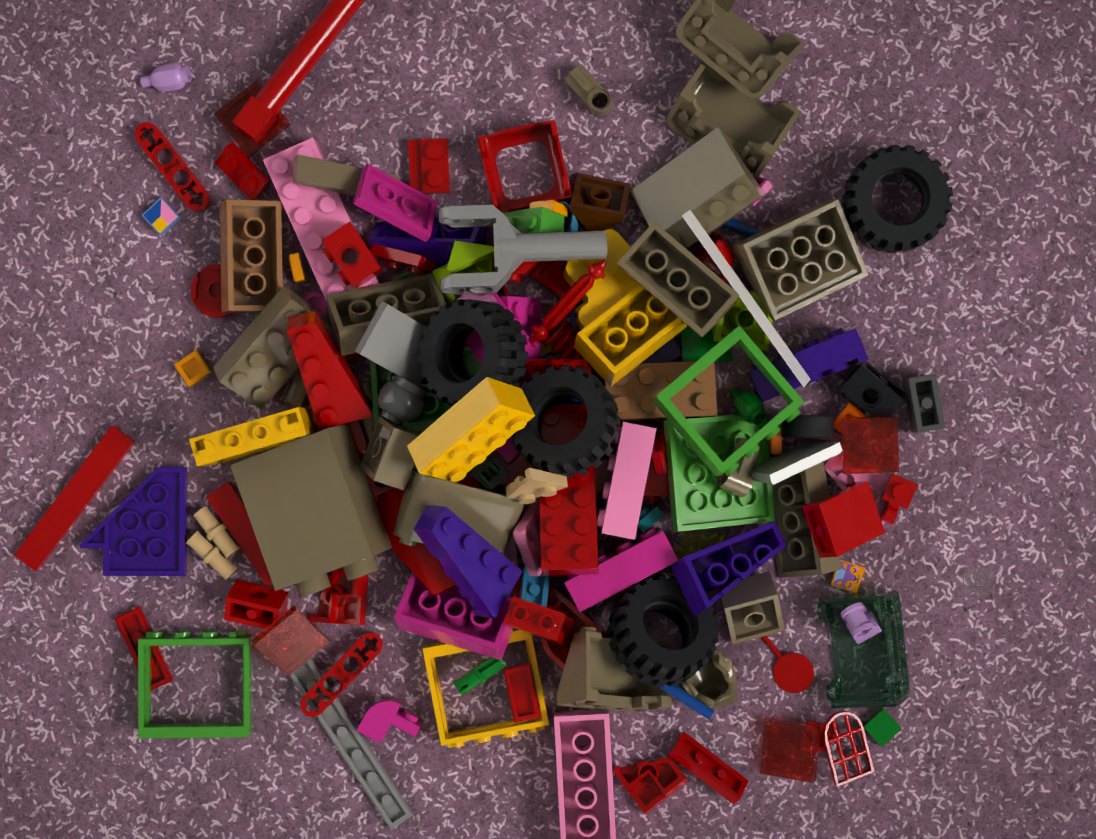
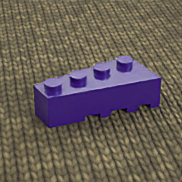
(816, 360)
(473, 563)
(719, 568)

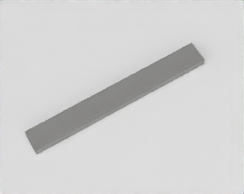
(354, 748)

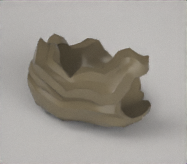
(714, 682)

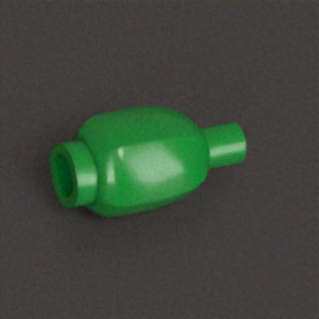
(749, 406)

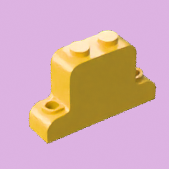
(605, 291)

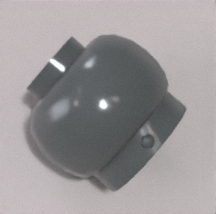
(401, 400)

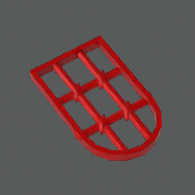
(836, 739)

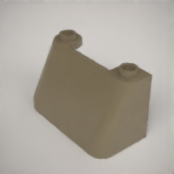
(736, 47)
(746, 122)
(483, 510)
(599, 682)

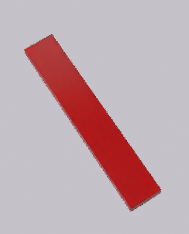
(74, 498)

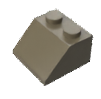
(387, 454)
(752, 609)

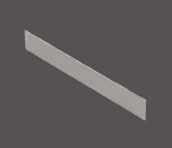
(747, 299)

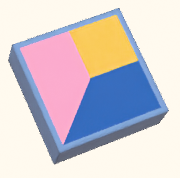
(161, 216)

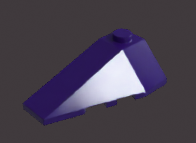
(438, 246)

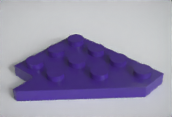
(147, 529)

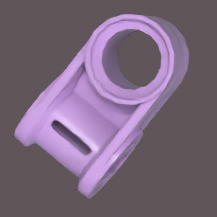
(860, 622)

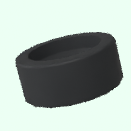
(808, 427)

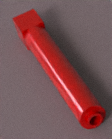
(261, 111)

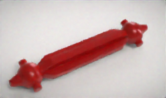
(568, 301)

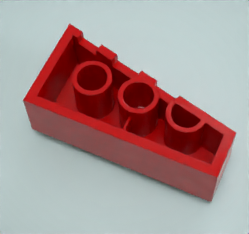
(329, 382)

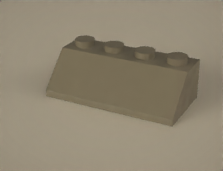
(678, 279)
(800, 553)

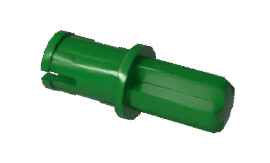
(478, 675)

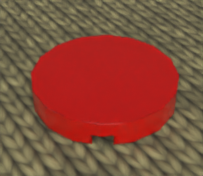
(208, 299)

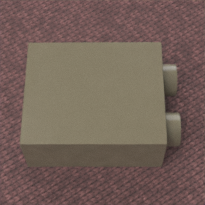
(312, 510)

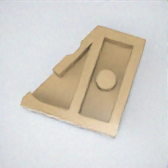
(535, 485)

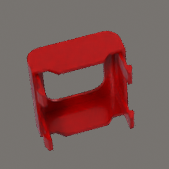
(542, 132)

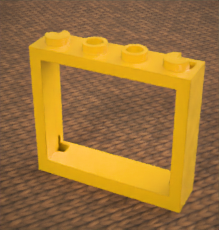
(253, 436)
(482, 733)

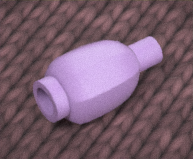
(168, 77)

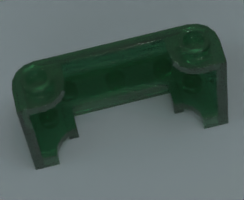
(875, 669)

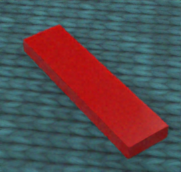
(234, 516)

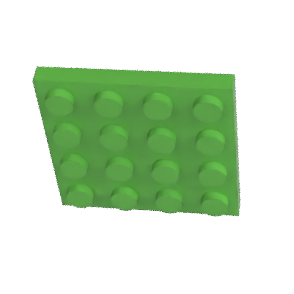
(693, 487)

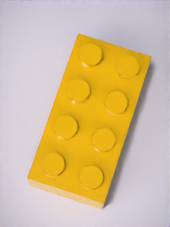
(627, 334)
(471, 430)

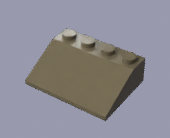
(702, 179)
(801, 259)

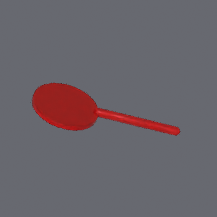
(792, 670)

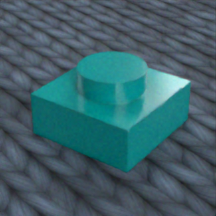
(648, 518)

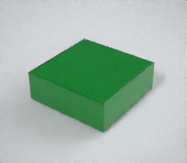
(882, 727)

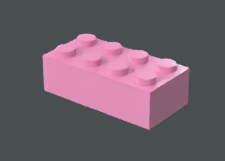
(627, 481)

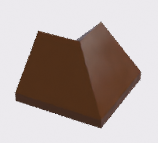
(599, 202)

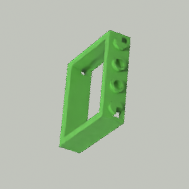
(749, 447)
(147, 729)

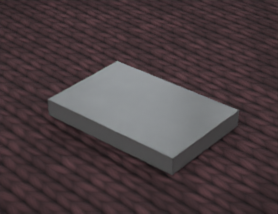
(394, 343)
(795, 460)

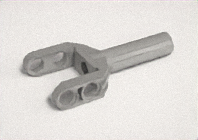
(514, 248)

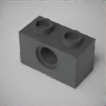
(923, 403)

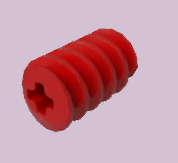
(564, 339)

